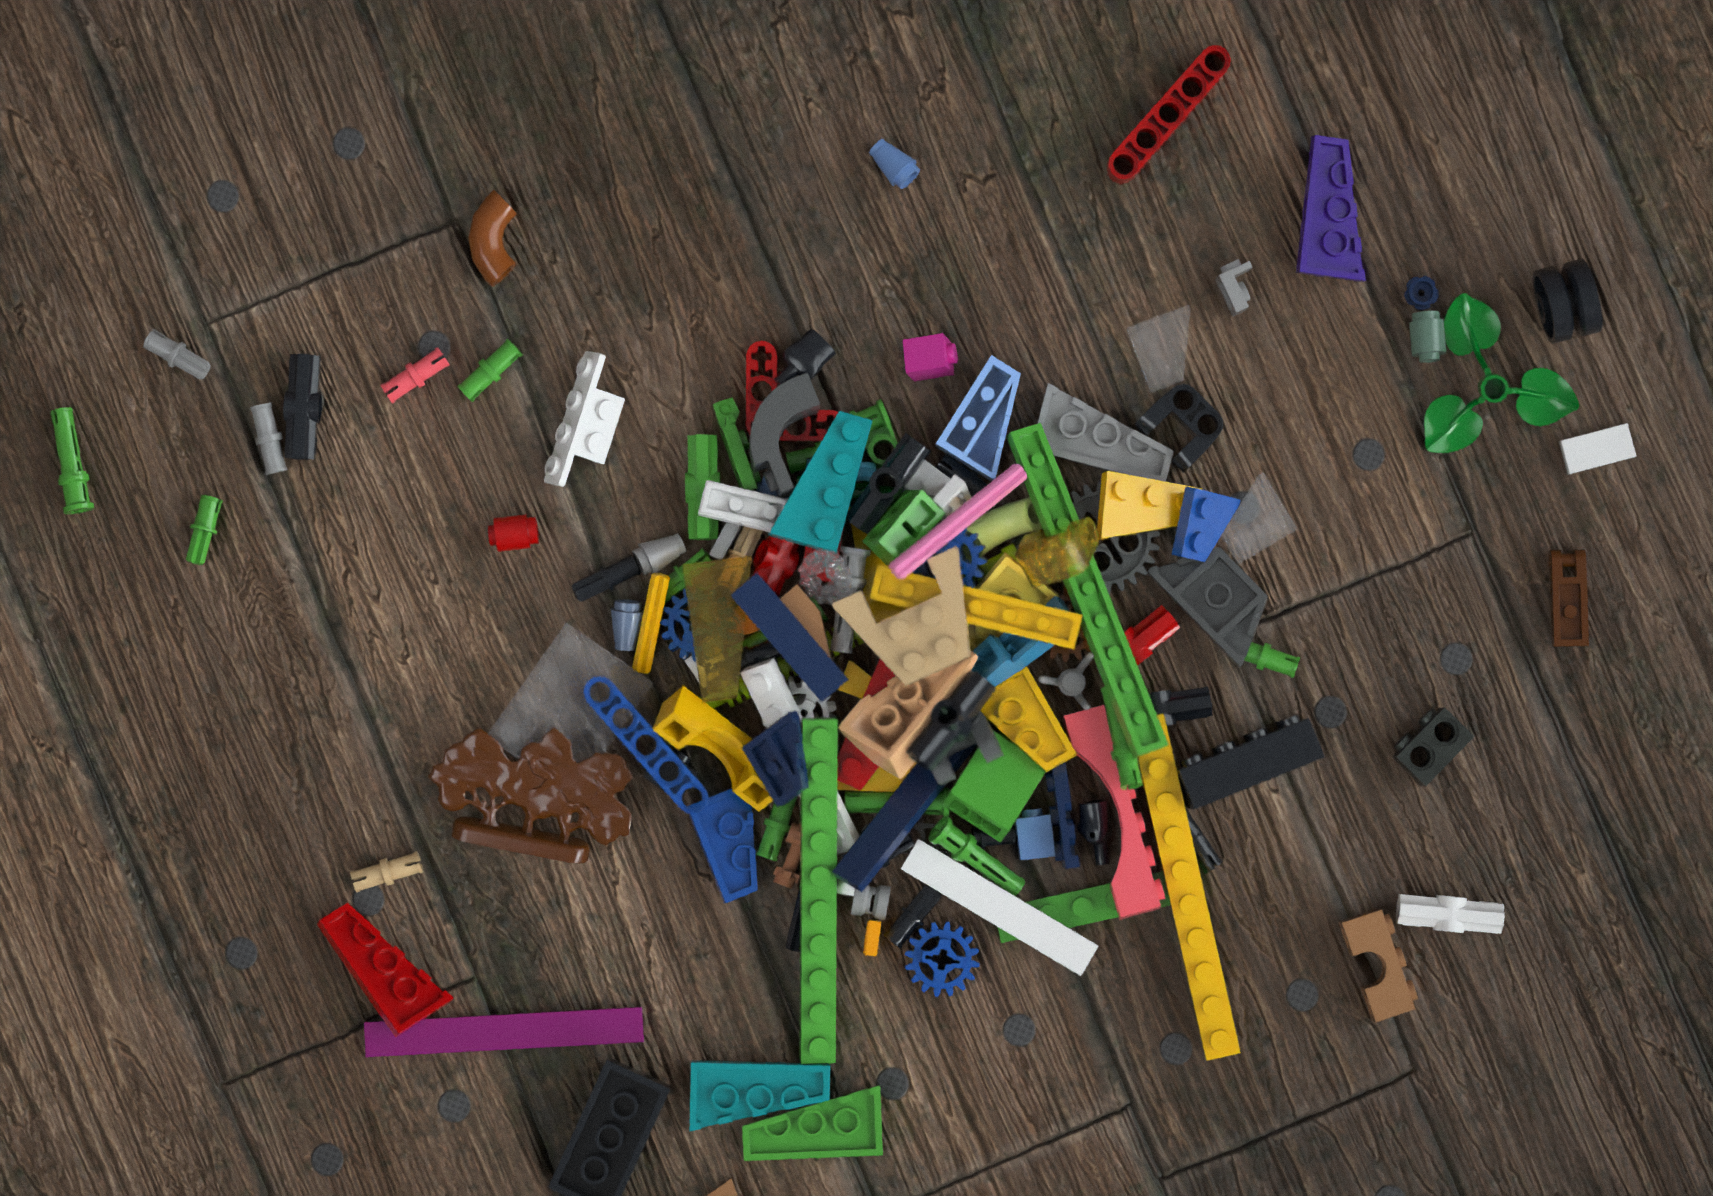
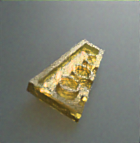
(716, 623)

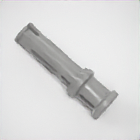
(843, 632)

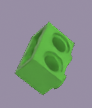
(903, 525)

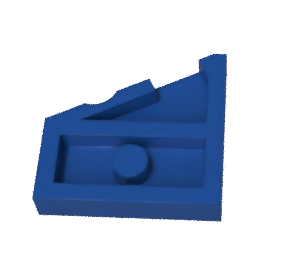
(1202, 522)

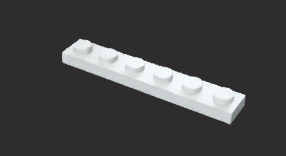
(775, 701)

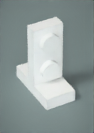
(945, 492)

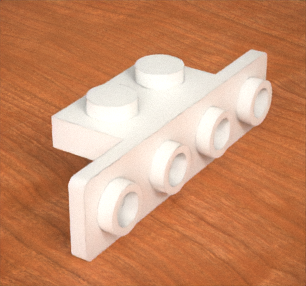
(587, 422)

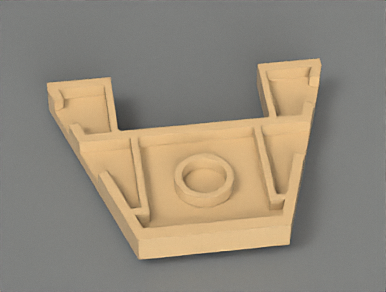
(923, 636)

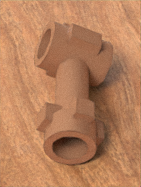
(786, 875)

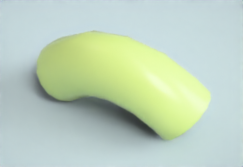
(1003, 524)

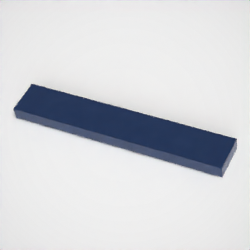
(892, 824)

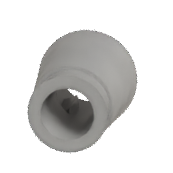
(658, 553)

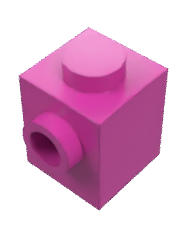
(929, 357)

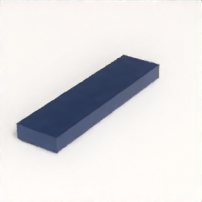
(789, 637)

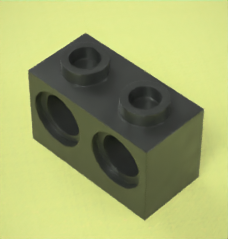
(1437, 752)

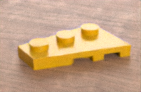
(1027, 720)

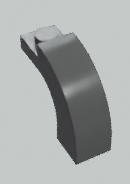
(780, 409)

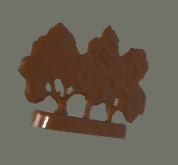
(543, 785)

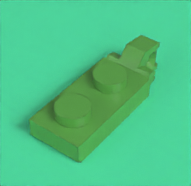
(735, 444)

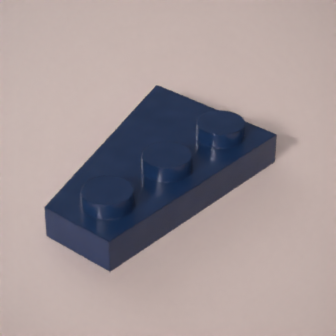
(1060, 816)

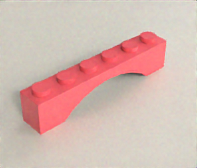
(1133, 883)

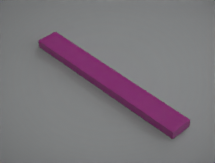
(508, 1032)

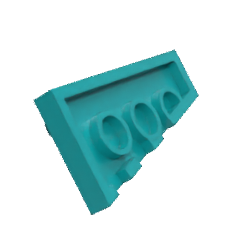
(824, 492)
(747, 1089)

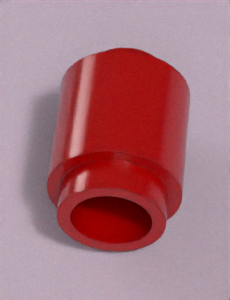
(513, 532)

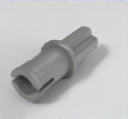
(176, 354)

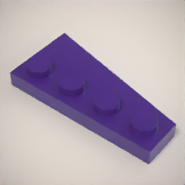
(1329, 226)

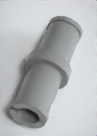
(268, 438)

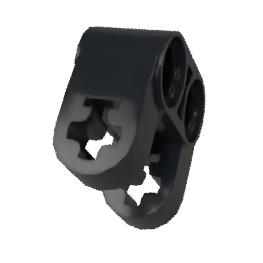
(1188, 419)

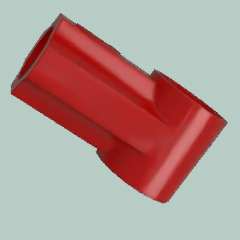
(1150, 633)

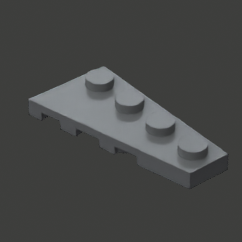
(1098, 440)

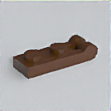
(1569, 599)

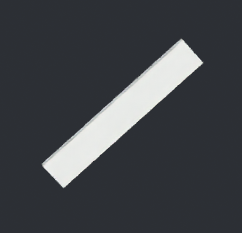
(999, 907)

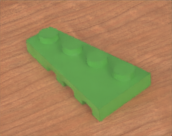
(827, 1129)

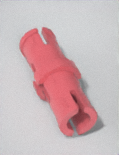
(415, 375)

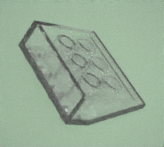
(556, 698)

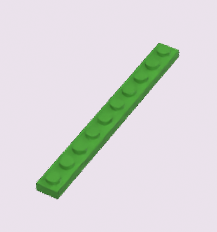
(1090, 597)
(818, 892)

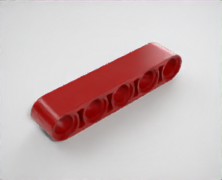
(1179, 102)

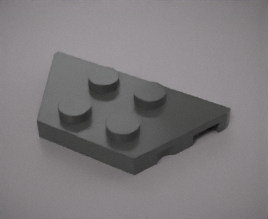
(1216, 599)

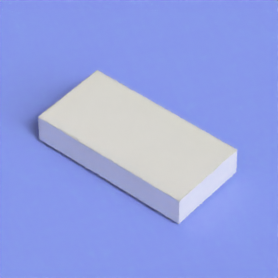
(1597, 449)

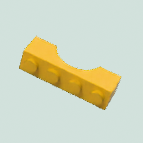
(688, 721)

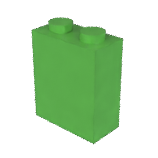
(995, 791)

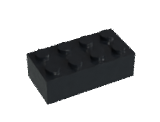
(1248, 763)
(610, 1132)

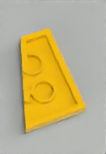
(1137, 505)

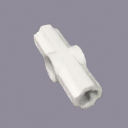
(1450, 913)

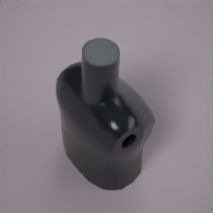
(805, 356)
(1096, 827)

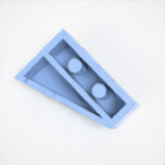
(982, 419)

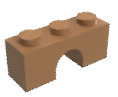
(1390, 992)

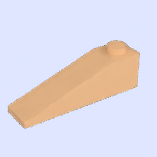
(898, 714)

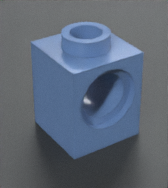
(1034, 835)

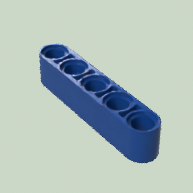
(630, 736)

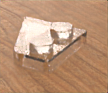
(1161, 347)
(1257, 521)

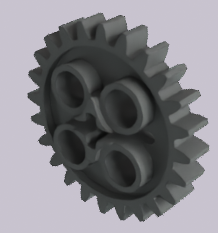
(1131, 561)

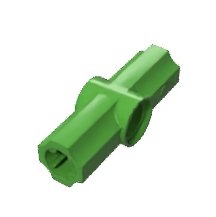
(701, 467)

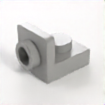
(1234, 292)

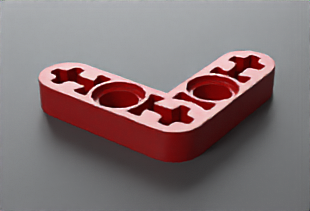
(752, 404)

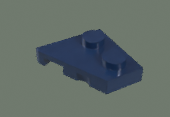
(780, 759)

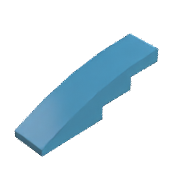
(1010, 653)

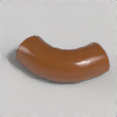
(487, 238)

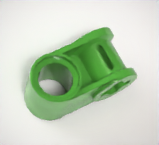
(880, 430)

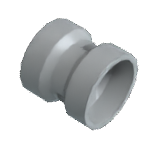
(862, 901)

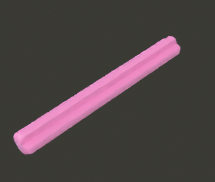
(958, 521)

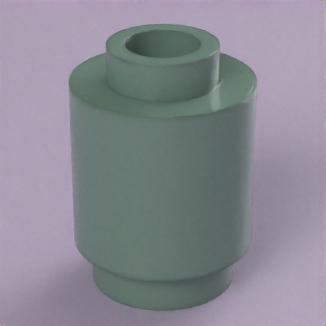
(1427, 336)

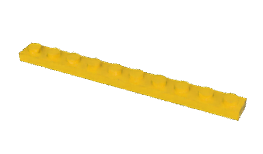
(1188, 901)

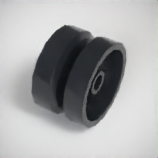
(1567, 301)

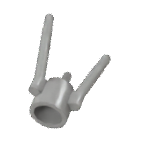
(1071, 681)

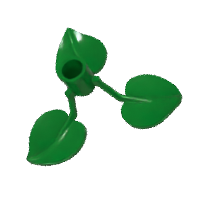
(1451, 423)

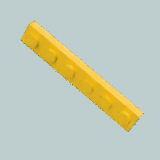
(983, 608)

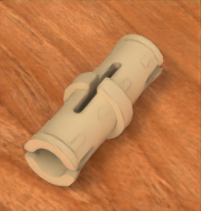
(386, 871)

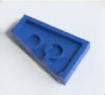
(728, 843)

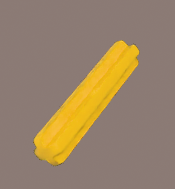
(650, 623)

